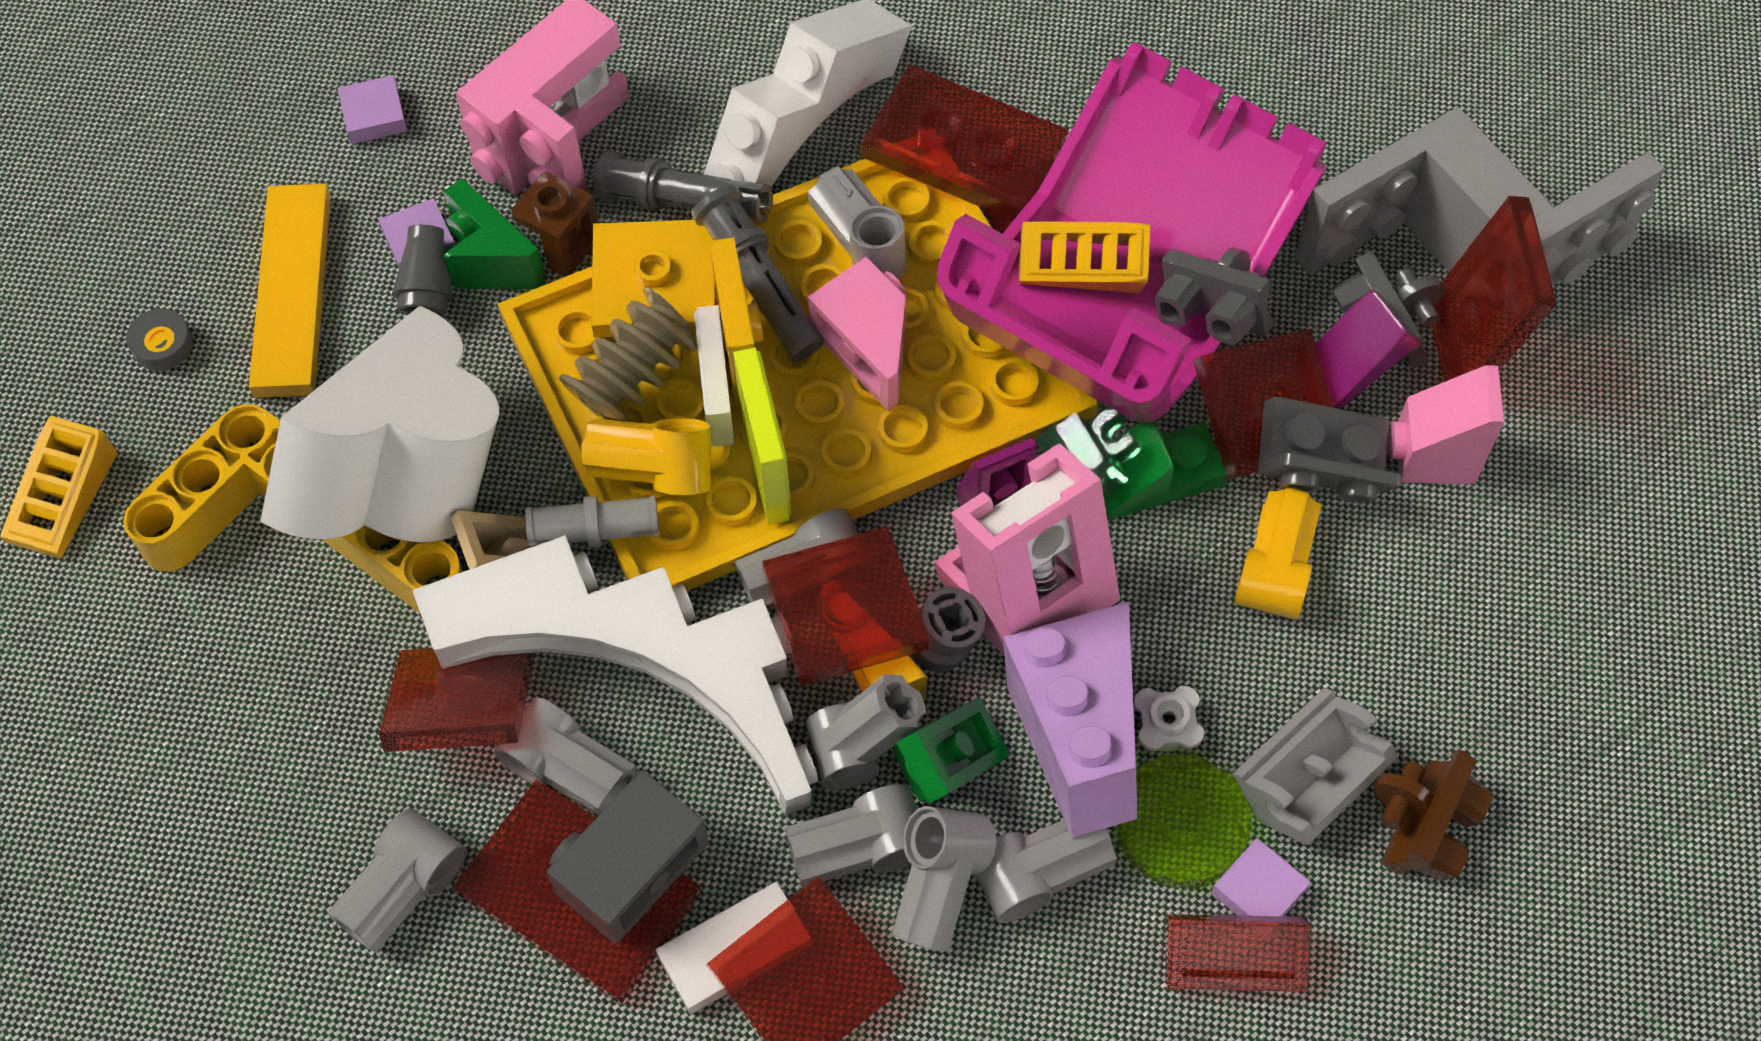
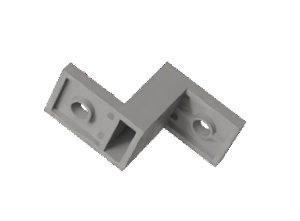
(1449, 186)

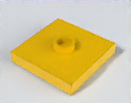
(654, 254)
(739, 321)

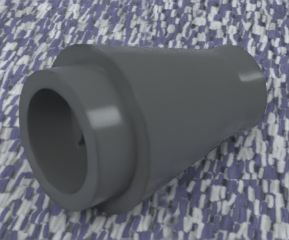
(423, 272)

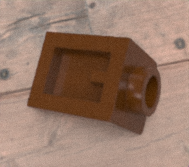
(561, 217)

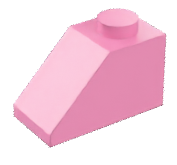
(864, 326)
(1448, 429)

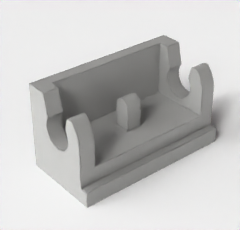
(1314, 767)

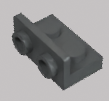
(1325, 448)

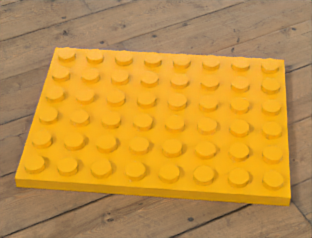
(840, 443)

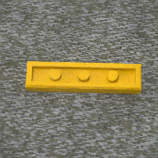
(290, 291)

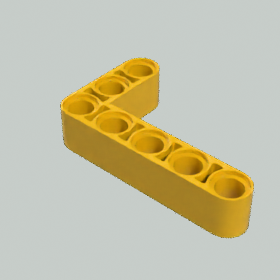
(240, 477)

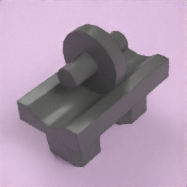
(1220, 291)
(1412, 299)

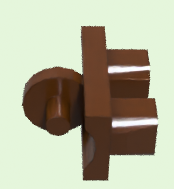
(1420, 810)

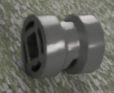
(946, 644)

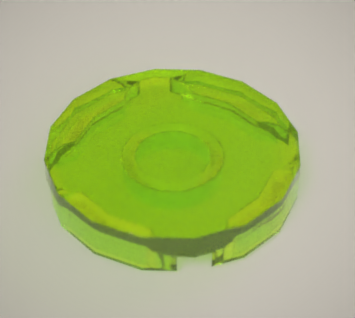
(1187, 822)

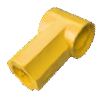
(667, 453)
(1278, 565)

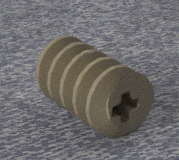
(632, 357)

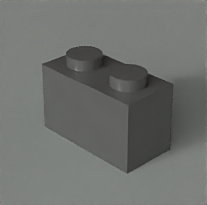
(627, 855)

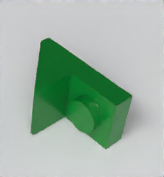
(490, 247)
(1166, 469)
(950, 751)

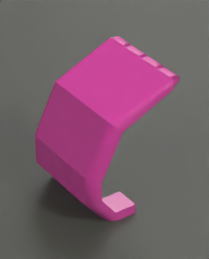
(1146, 158)

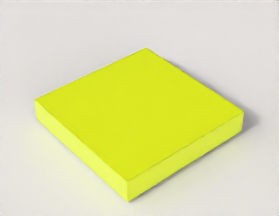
(763, 435)

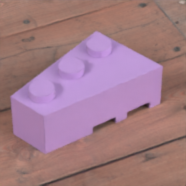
(1079, 713)

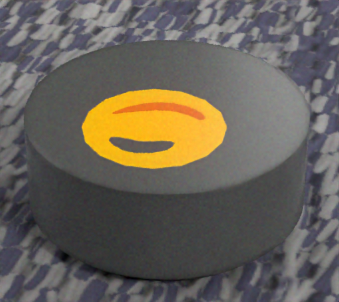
(159, 339)

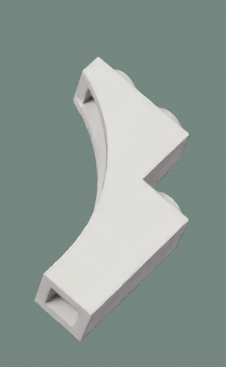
(817, 70)

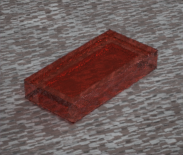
(1237, 952)

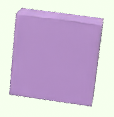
(372, 109)
(396, 226)
(1260, 883)

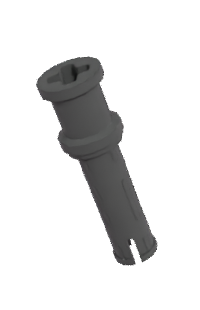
(658, 185)
(726, 218)

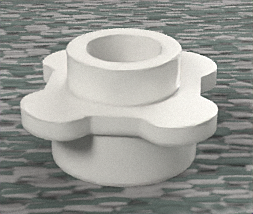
(1163, 736)

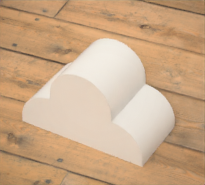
(385, 441)

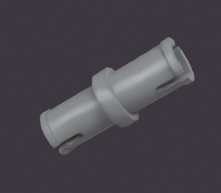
(593, 521)

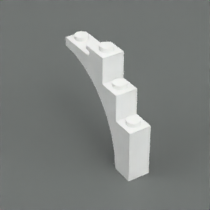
(543, 605)

